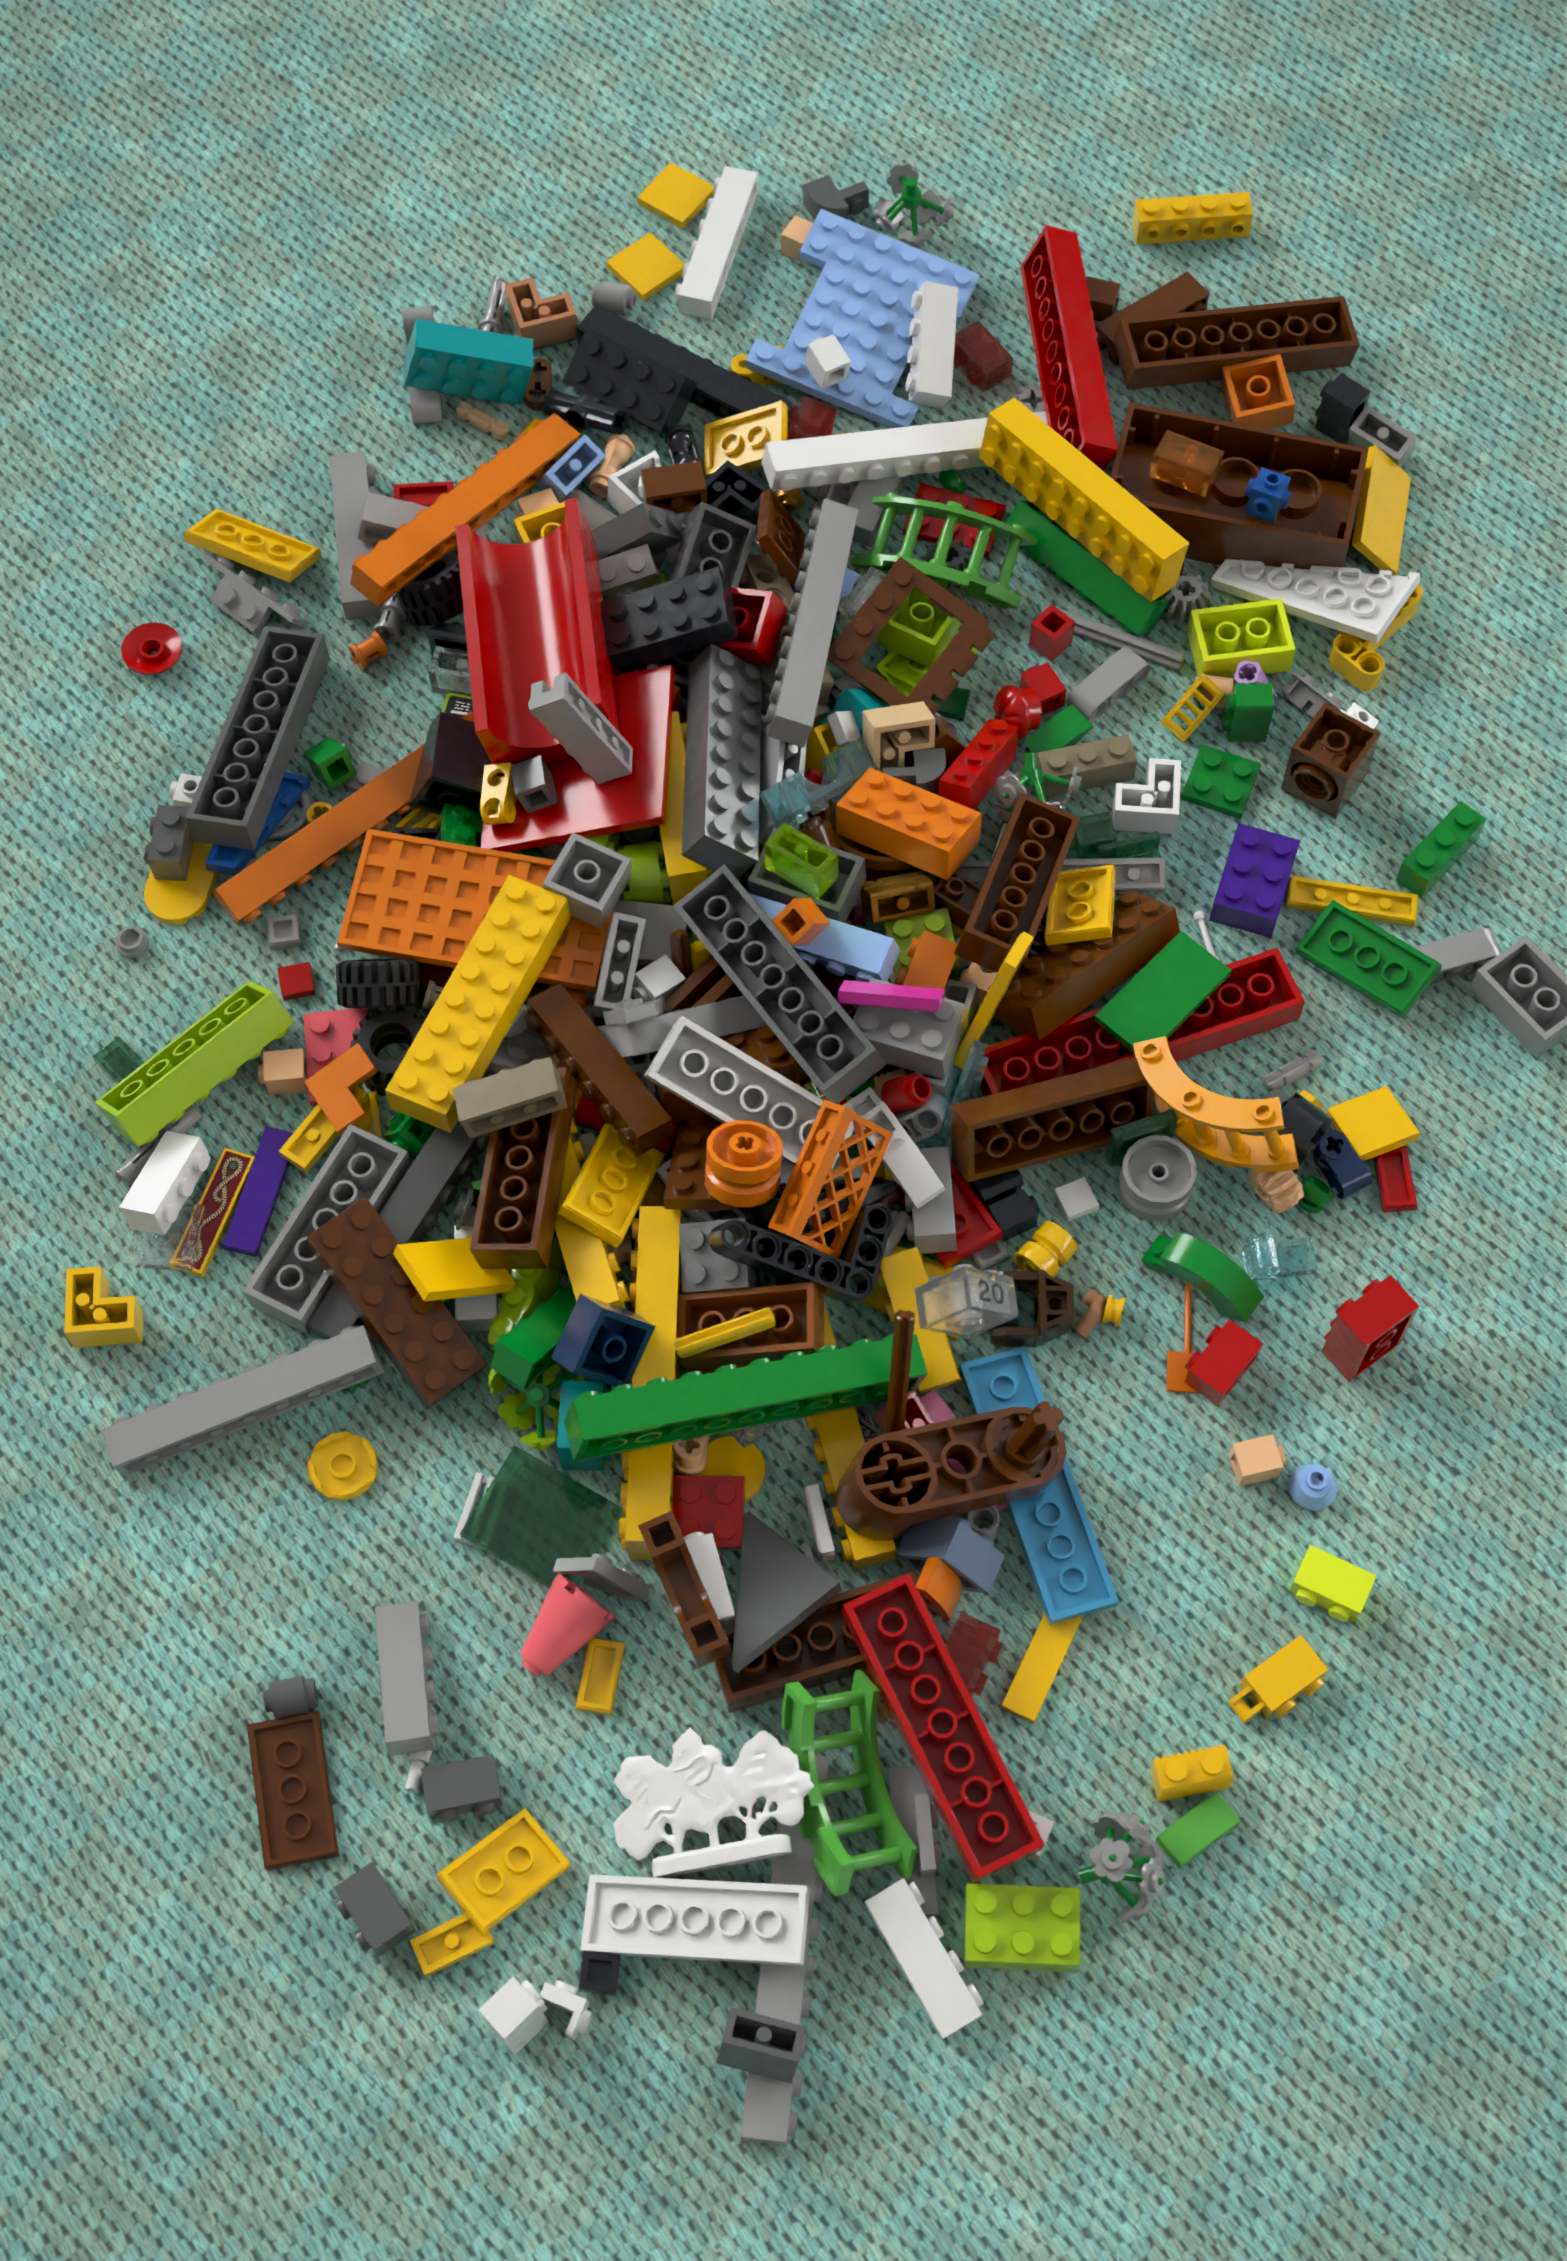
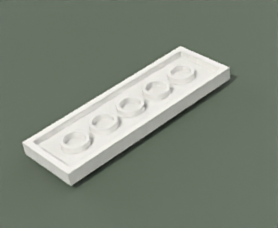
(696, 1919)

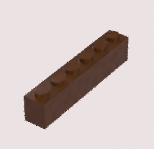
(598, 1070)

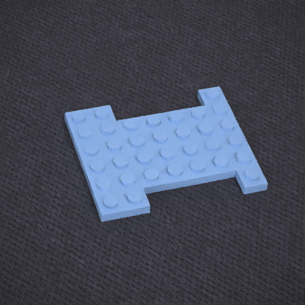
(867, 306)

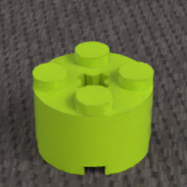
(648, 873)

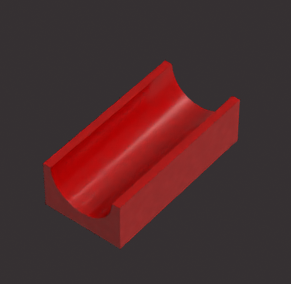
(527, 619)

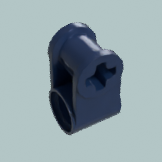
(1341, 1168)

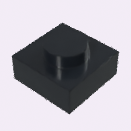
(599, 1973)

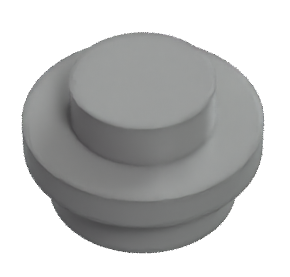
(131, 942)

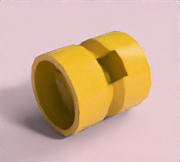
(1049, 1248)

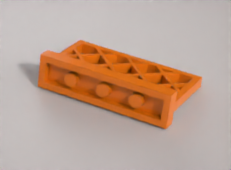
(814, 1171)

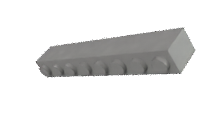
(242, 1400)

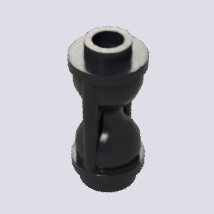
(680, 442)

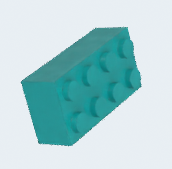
(468, 362)

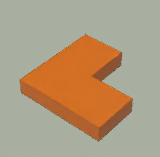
(334, 1086)

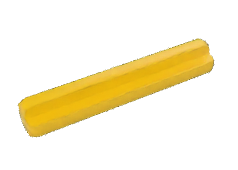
(725, 1332)

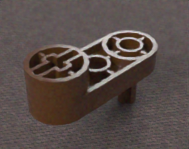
(910, 1467)

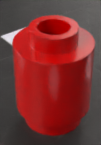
(906, 1092)

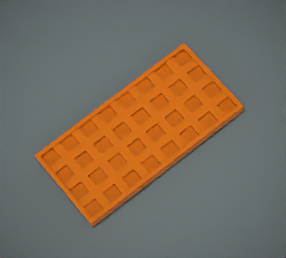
(431, 895)

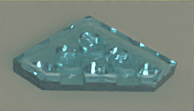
(967, 1088)

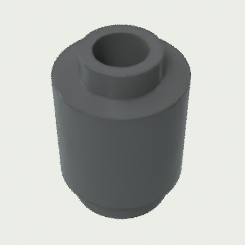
(290, 1696)

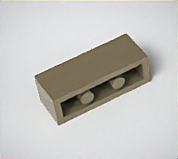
(1097, 762)
(509, 1097)

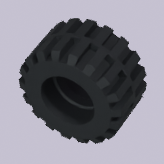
(433, 594)
(377, 983)
(381, 1031)

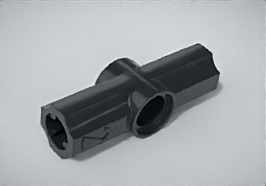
(585, 412)

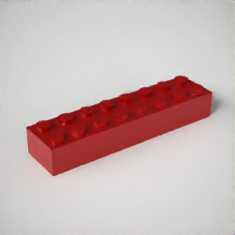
(942, 1728)

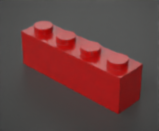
(980, 764)

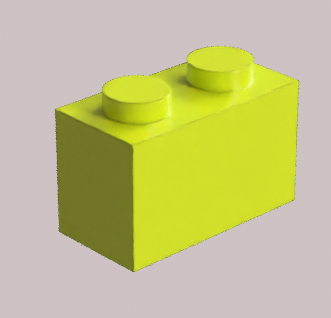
(1332, 1584)

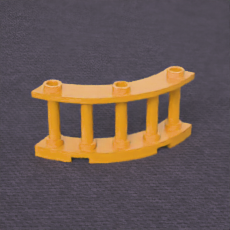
(1212, 1122)

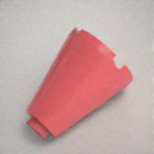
(562, 1626)

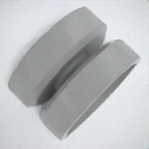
(1157, 1178)

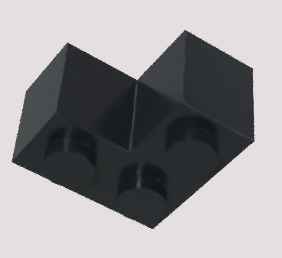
(735, 492)

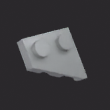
(634, 1010)
(602, 1575)

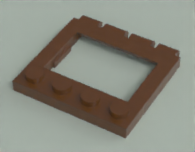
(878, 611)

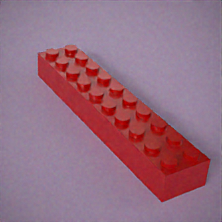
(1068, 345)
(1249, 1002)

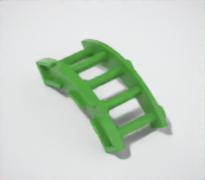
(995, 594)
(832, 1859)

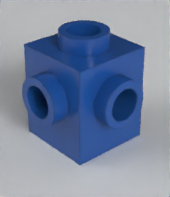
(1267, 495)

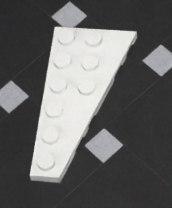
(1323, 594)

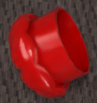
(1018, 708)

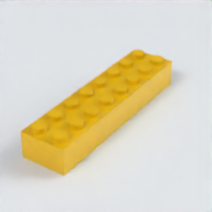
(1083, 500)
(479, 1001)

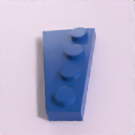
(233, 860)

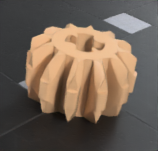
(1277, 1189)

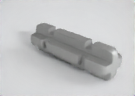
(1292, 1070)

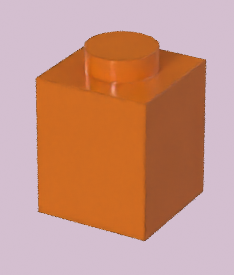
(800, 921)

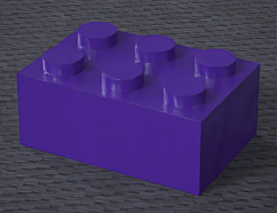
(1254, 880)

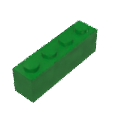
(530, 1345)

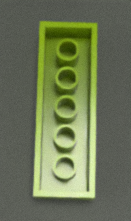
(195, 1063)

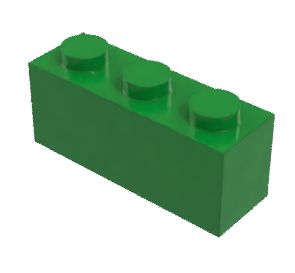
(1440, 849)

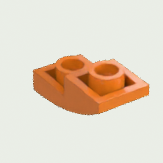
(940, 1587)

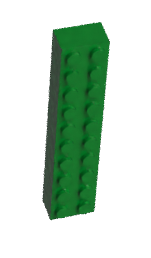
(734, 1398)

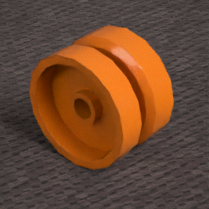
(743, 1163)

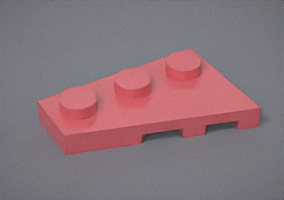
(328, 1037)

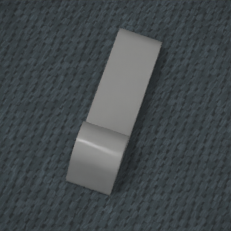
(425, 404)

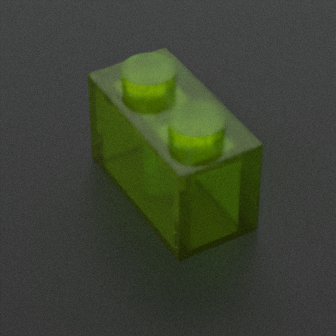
(801, 860)

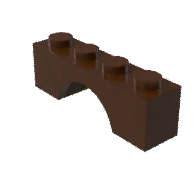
(685, 1589)

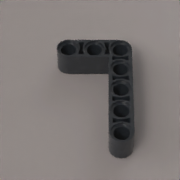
(808, 1259)

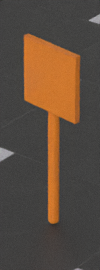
(1177, 1360)

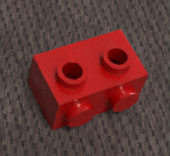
(1222, 1362)

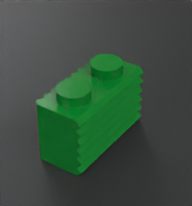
(1248, 712)

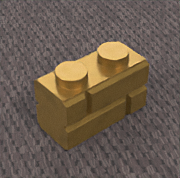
(897, 897)

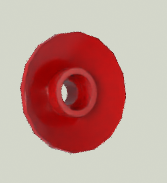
(148, 639)

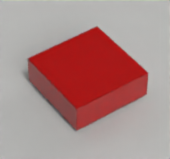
(296, 981)

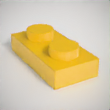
(449, 1944)

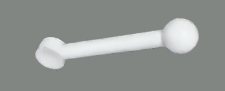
(1200, 917)

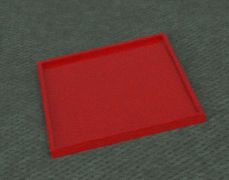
(614, 806)

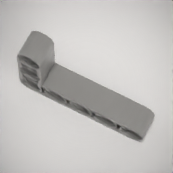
(649, 1034)

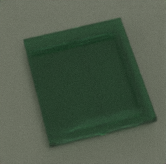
(538, 1516)

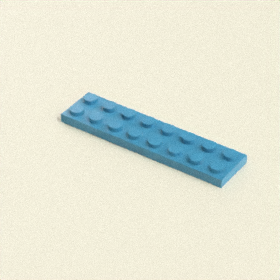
(1054, 1522)

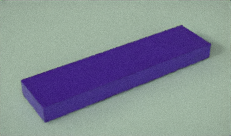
(259, 1195)

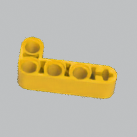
(1361, 652)

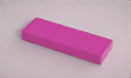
(890, 996)

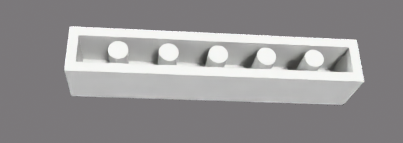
(717, 242)

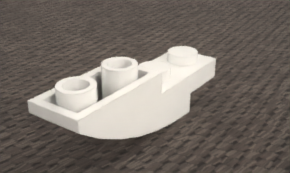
(902, 1155)

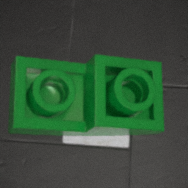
(1060, 731)

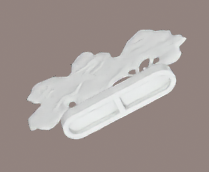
(702, 1791)

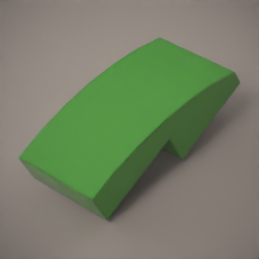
(1197, 1830)

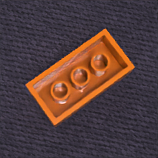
(908, 823)

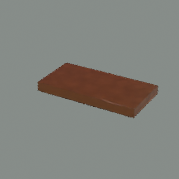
(292, 1790)

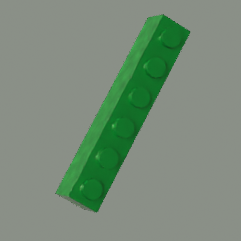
(1086, 572)

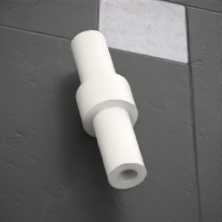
(418, 1761)

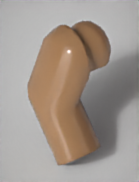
(1093, 1314)

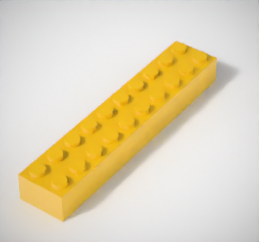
(655, 1299)

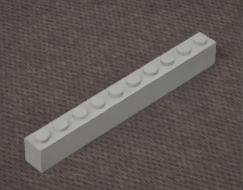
(812, 623)
(781, 1993)

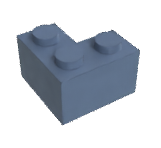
(958, 1546)

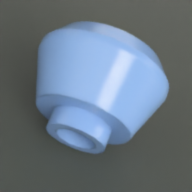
(1313, 1487)

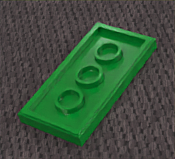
(1368, 959)
(1163, 993)

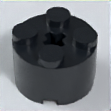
(1305, 1123)

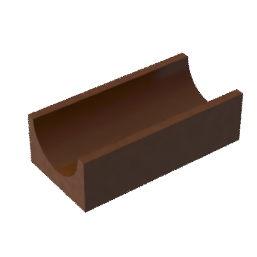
(1310, 530)

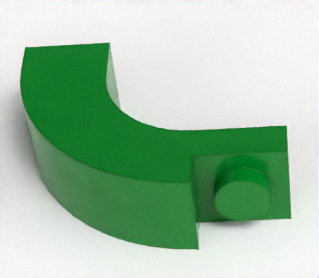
(1208, 1270)

